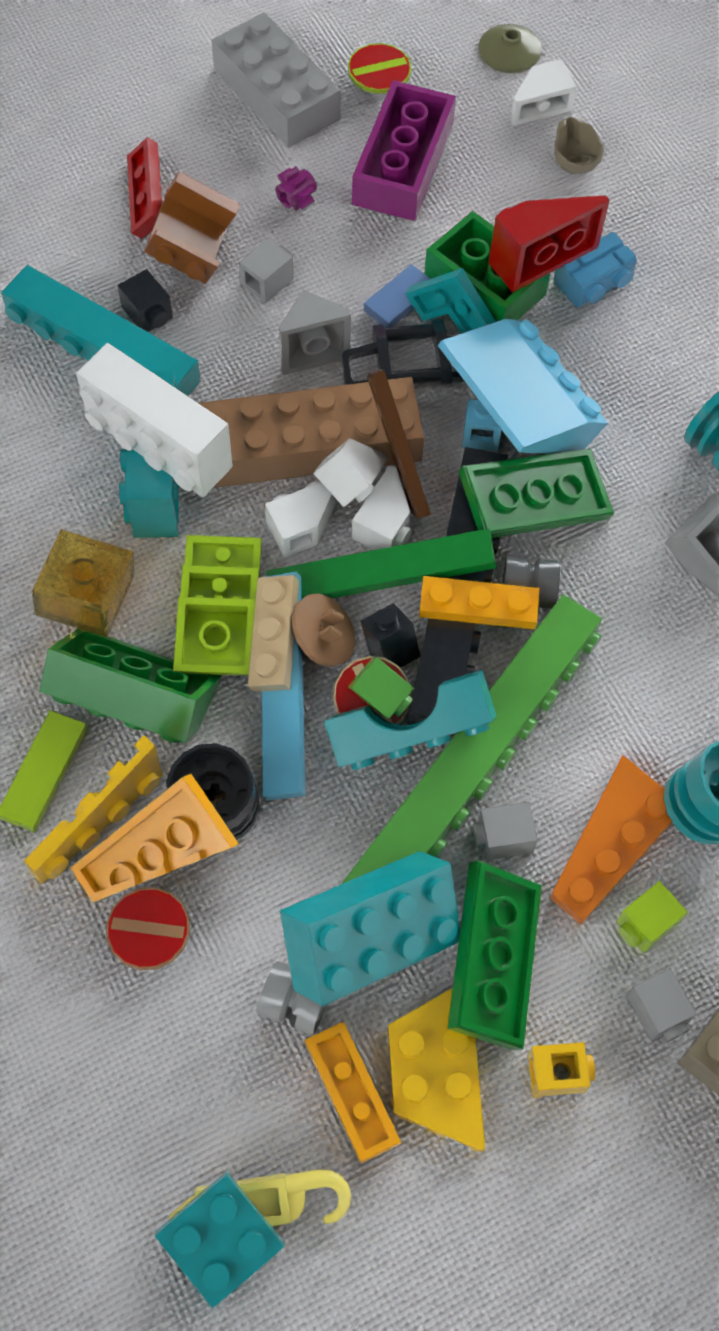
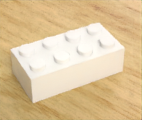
(155, 420)

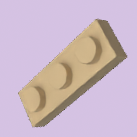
(273, 634)

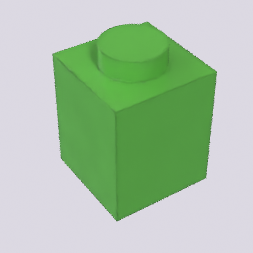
(382, 688)

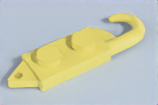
(283, 1196)

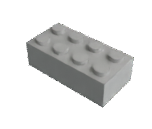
(276, 79)

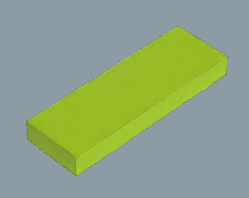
(42, 771)

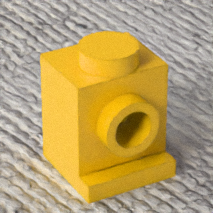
(571, 1056)

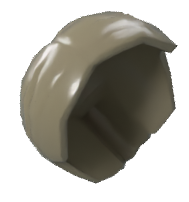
(577, 146)

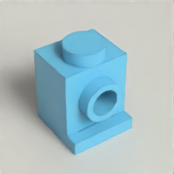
(479, 418)

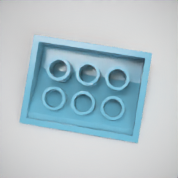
(525, 387)

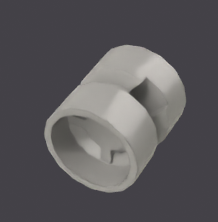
(281, 1002)

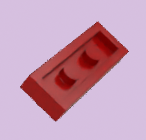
(144, 187)

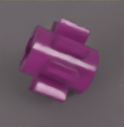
(296, 188)

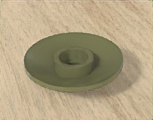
(510, 48)

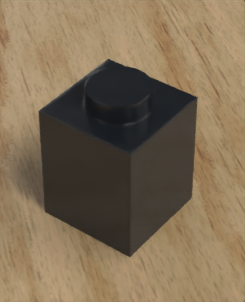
(145, 301)
(391, 636)

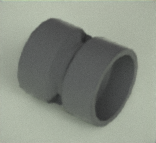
(542, 575)

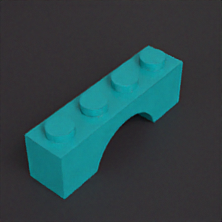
(363, 734)

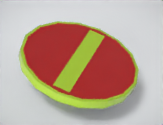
(376, 67)

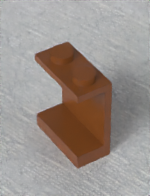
(191, 227)

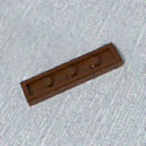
(398, 443)

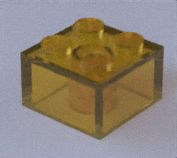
(83, 583)

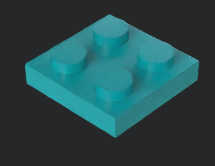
(219, 1239)

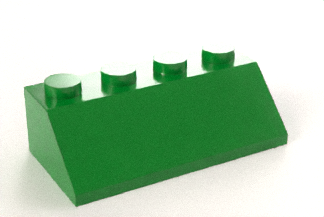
(127, 685)

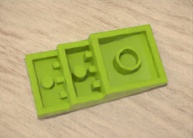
(217, 605)

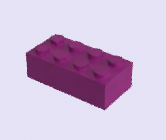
(403, 150)

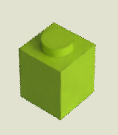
(650, 917)

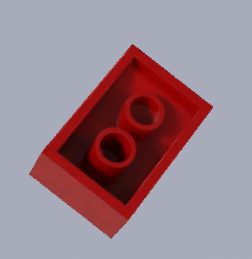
(545, 236)

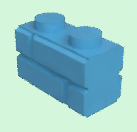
(597, 272)

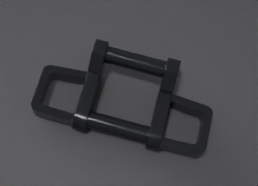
(381, 336)

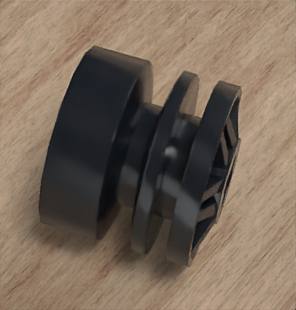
(224, 773)

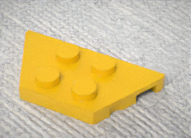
(436, 1074)

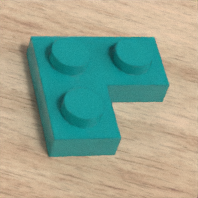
(450, 295)

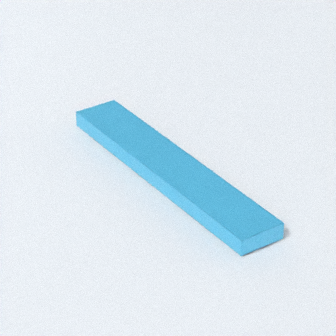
(284, 732)

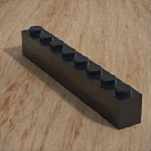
(445, 641)

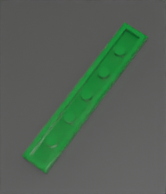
(395, 565)

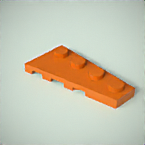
(615, 838)

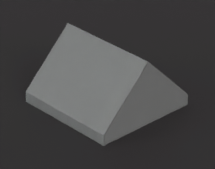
(313, 333)

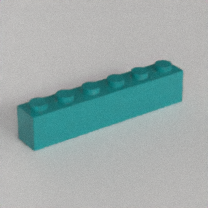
(86, 326)

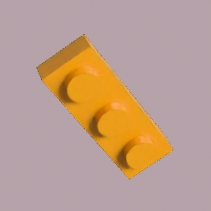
(479, 602)
(352, 1092)

